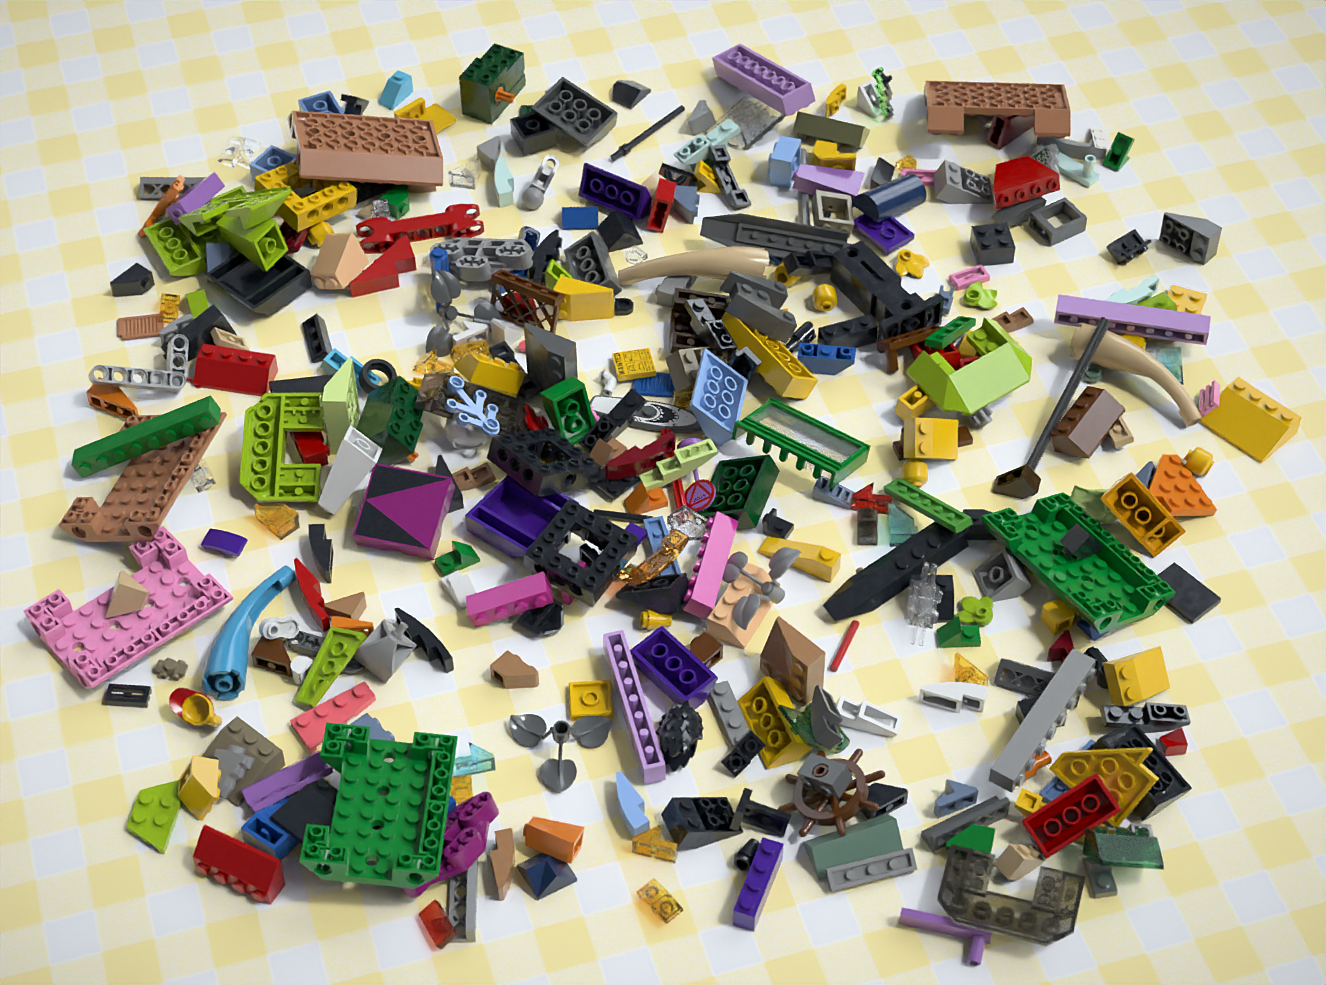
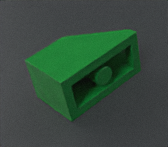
(397, 200)

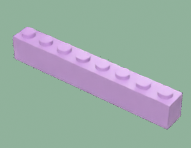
(1134, 319)
(634, 707)

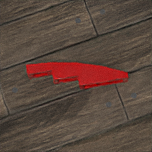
(311, 595)

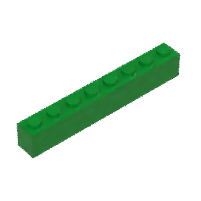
(146, 436)

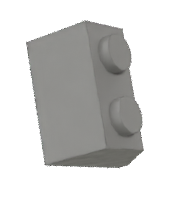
(1002, 576)

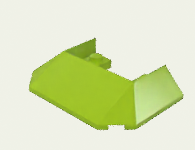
(250, 207)
(994, 375)
(264, 448)

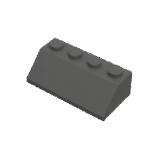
(592, 263)

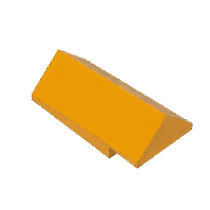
(1142, 514)

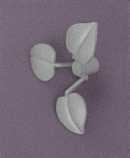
(771, 591)

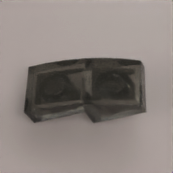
(867, 526)

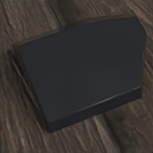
(629, 93)
(544, 619)

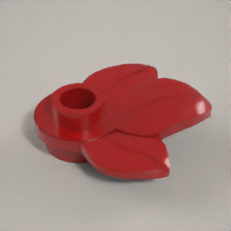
(533, 421)

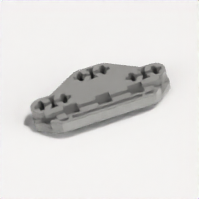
(481, 257)

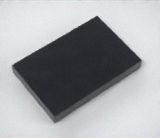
(1191, 596)

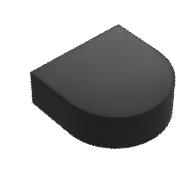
(623, 306)

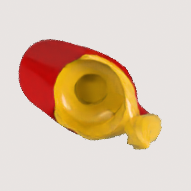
(194, 707)

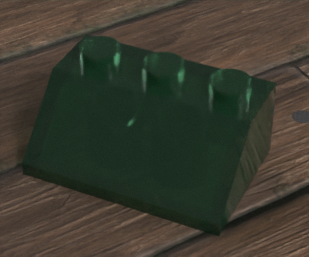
(1123, 847)

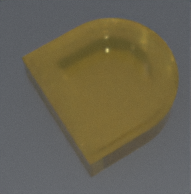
(906, 163)

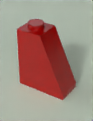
(661, 205)

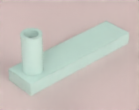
(1081, 173)

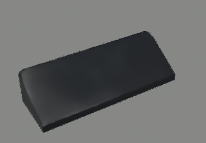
(317, 338)

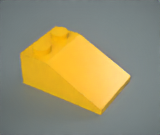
(584, 300)
(930, 438)
(1136, 676)

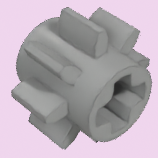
(981, 417)

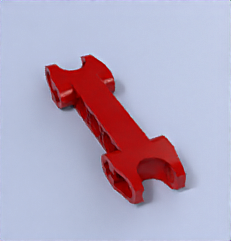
(452, 223)

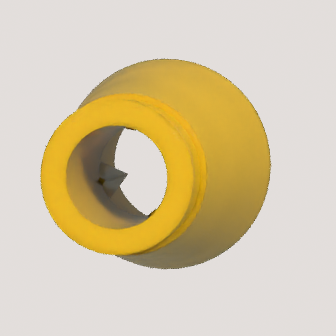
(652, 620)

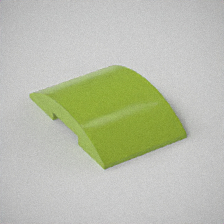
(180, 248)

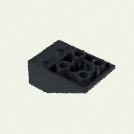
(699, 821)

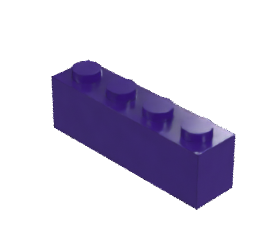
(758, 884)

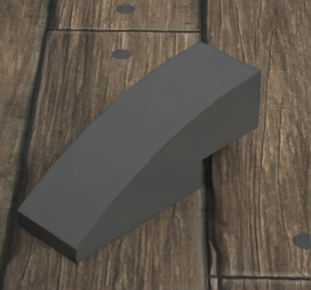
(1018, 212)
(825, 718)

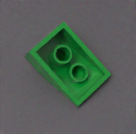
(568, 409)

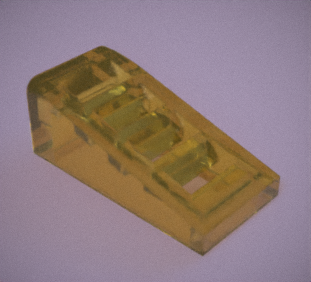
(463, 350)

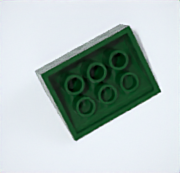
(742, 489)

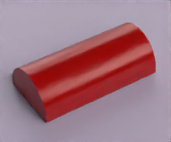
(1069, 815)

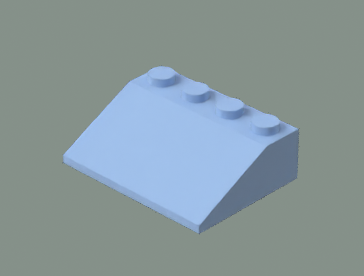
(717, 397)

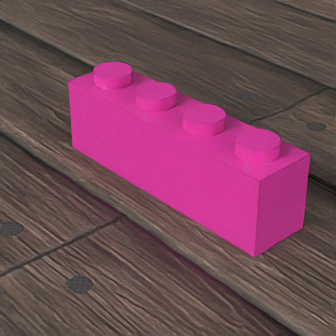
(509, 599)

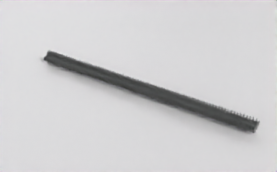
(1070, 390)

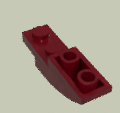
(637, 460)

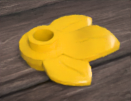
(912, 264)

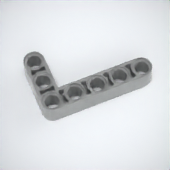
(147, 374)

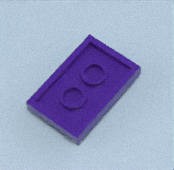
(886, 234)

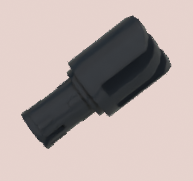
(803, 334)

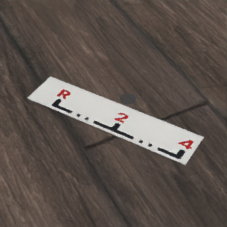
(1100, 138)

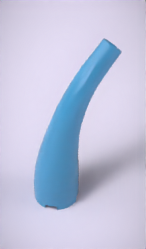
(228, 656)

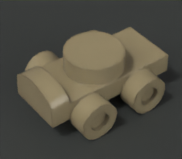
(172, 667)

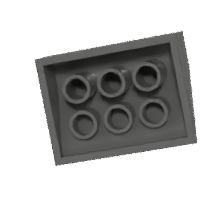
(576, 112)
(549, 356)

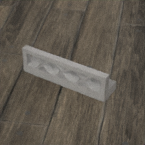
(163, 181)
(470, 904)

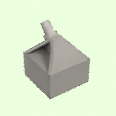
(385, 650)

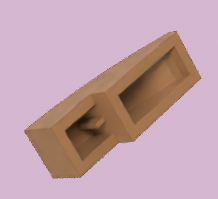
(503, 861)

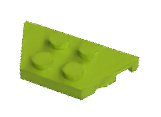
(155, 814)

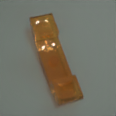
(656, 563)

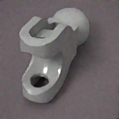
(534, 195)

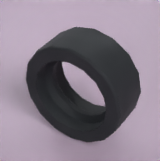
(375, 364)

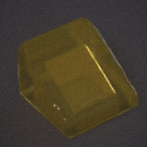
(461, 788)

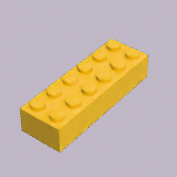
(778, 364)

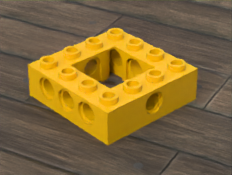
(299, 213)

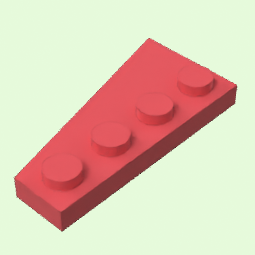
(339, 709)

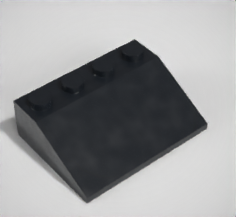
(1170, 783)
(310, 805)

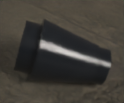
(744, 857)

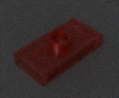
(438, 924)

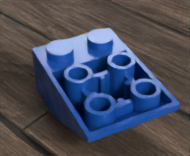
(266, 835)

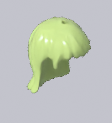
(1092, 504)

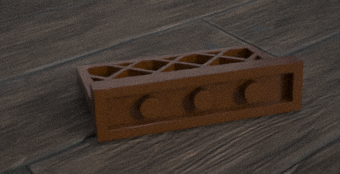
(525, 288)

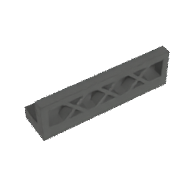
(1025, 670)
(980, 814)

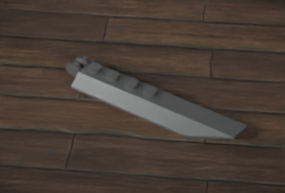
(774, 235)

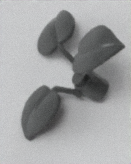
(443, 290)
(559, 773)

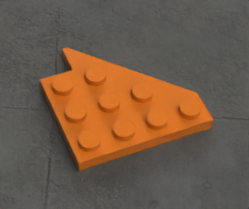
(1178, 489)

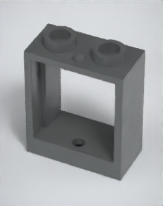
(1050, 234)

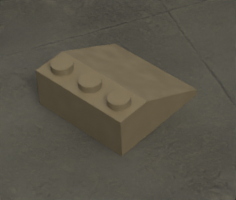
(267, 755)

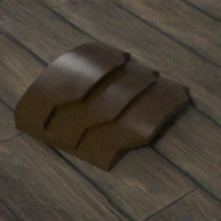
(680, 331)

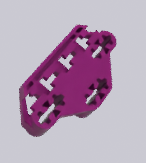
(463, 838)

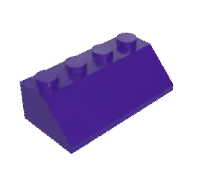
(615, 192)
(673, 668)

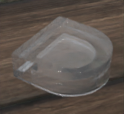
(635, 255)

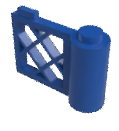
(439, 261)

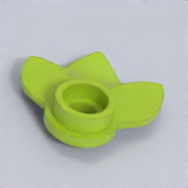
(980, 297)
(976, 610)

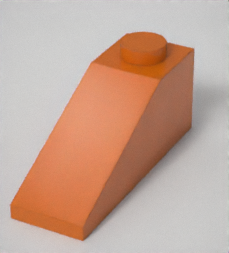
(111, 400)

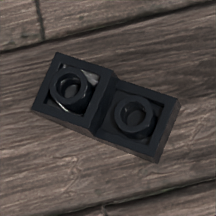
(742, 753)

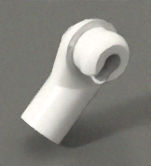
(609, 382)

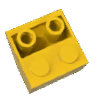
(199, 785)

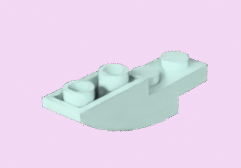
(698, 147)
(1136, 294)

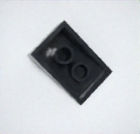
(658, 594)

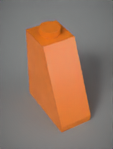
(554, 838)

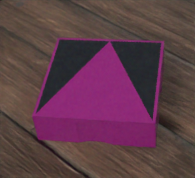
(403, 511)

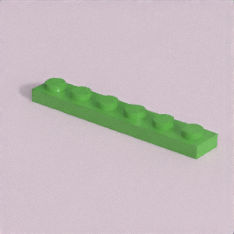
(928, 505)

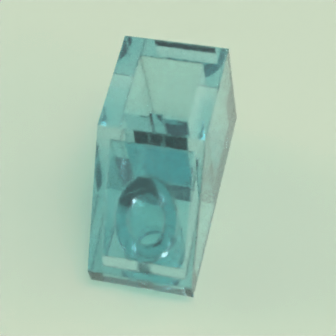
(1172, 360)

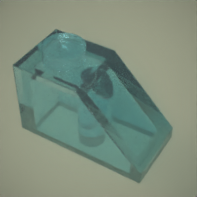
(900, 525)

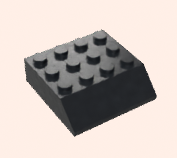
(259, 289)

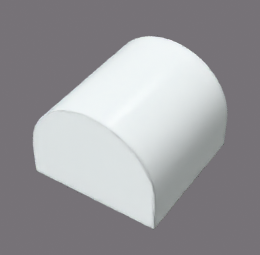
(300, 667)

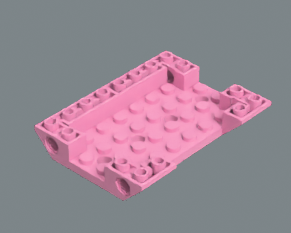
(139, 632)

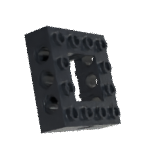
(566, 468)
(565, 574)

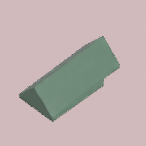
(860, 842)

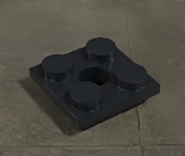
(615, 489)

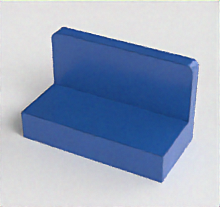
(579, 217)

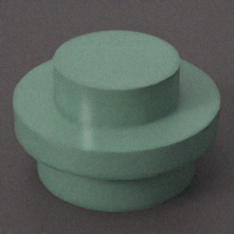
(1093, 373)

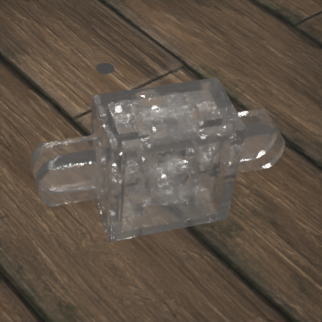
(922, 604)

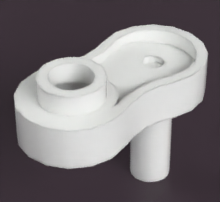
(281, 627)

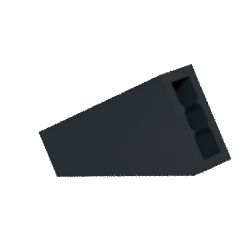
(199, 332)
(300, 385)

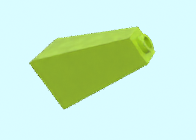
(260, 244)

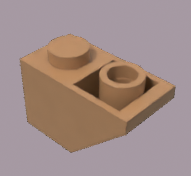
(513, 672)

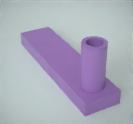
(946, 926)

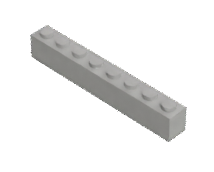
(1042, 720)

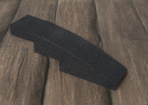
(424, 638)

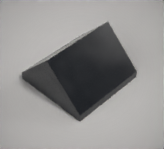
(618, 232)

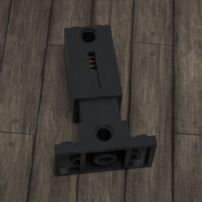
(878, 292)

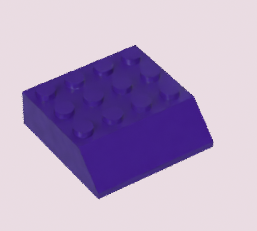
(512, 517)

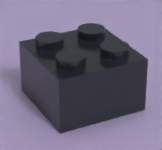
(532, 133)
(992, 244)

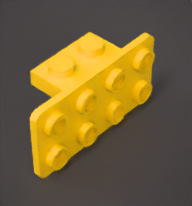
(418, 110)

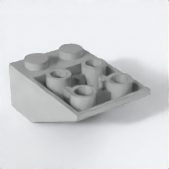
(961, 185)

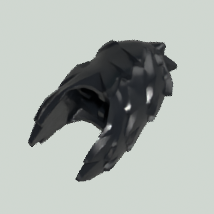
(679, 735)

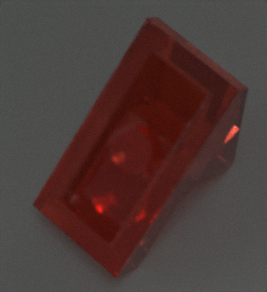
(866, 499)

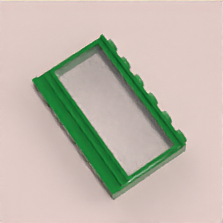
(805, 438)

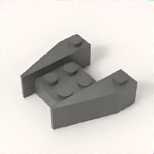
(759, 304)

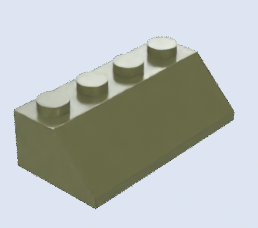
(830, 130)

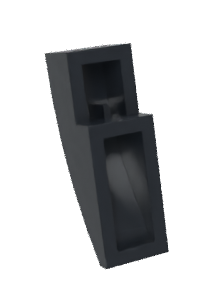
(808, 264)
(321, 550)

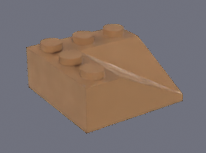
(793, 661)

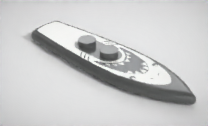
(653, 415)

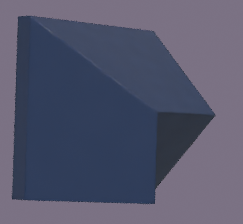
(546, 874)

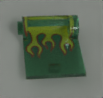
(802, 726)

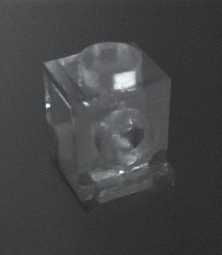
(380, 208)

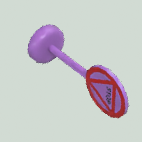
(701, 492)

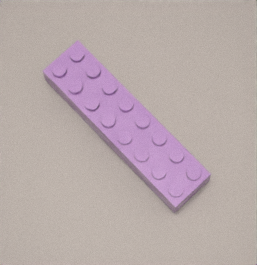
(764, 79)

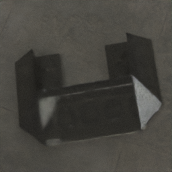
(434, 395)
(1040, 921)

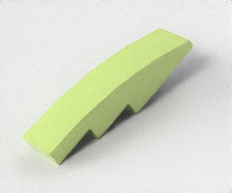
(682, 463)

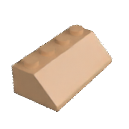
(721, 622)

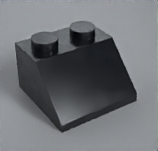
(946, 607)

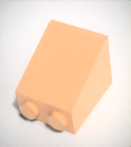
(338, 261)

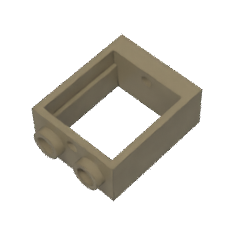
(832, 202)

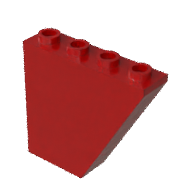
(1022, 180)

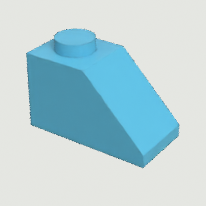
(396, 90)

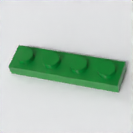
(950, 332)

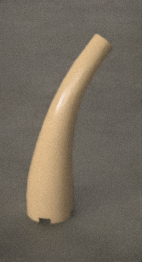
(707, 263)
(1128, 357)

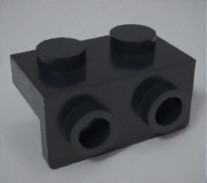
(1128, 246)
(744, 363)

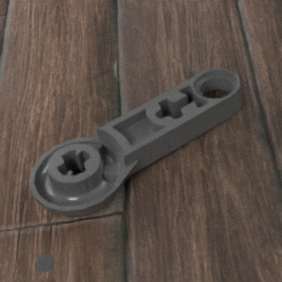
(313, 640)

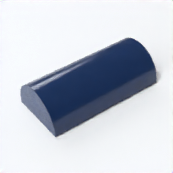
(891, 197)

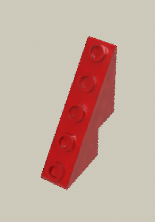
(384, 271)

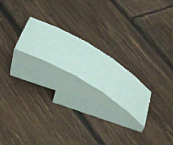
(503, 183)

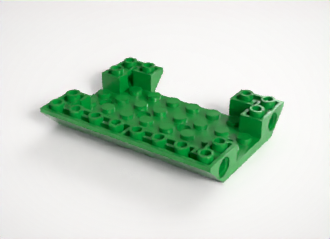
(1101, 588)
(411, 814)

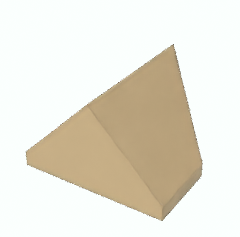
(126, 596)

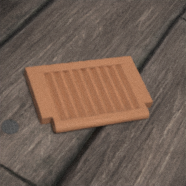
(139, 326)

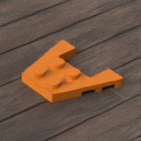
(166, 200)

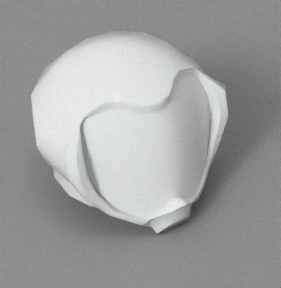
(464, 435)

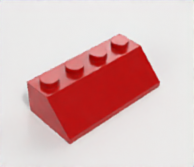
(235, 370)
(238, 865)

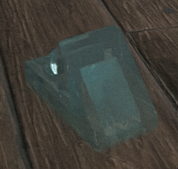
(476, 763)

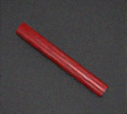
(844, 646)

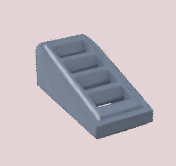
(822, 493)

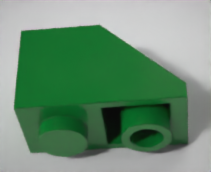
(974, 837)

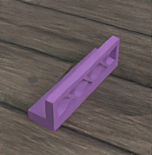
(285, 782)

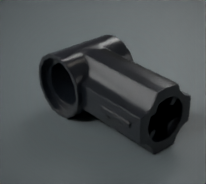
(1096, 654)

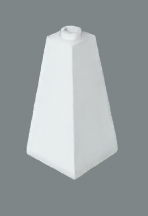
(351, 465)

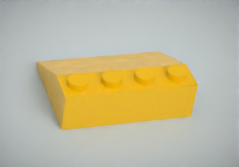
(1251, 420)

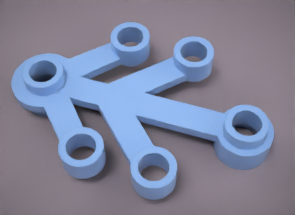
(488, 425)

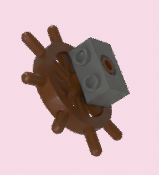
(831, 781)

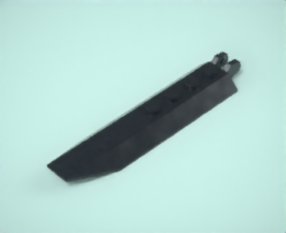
(893, 571)

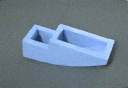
(631, 806)

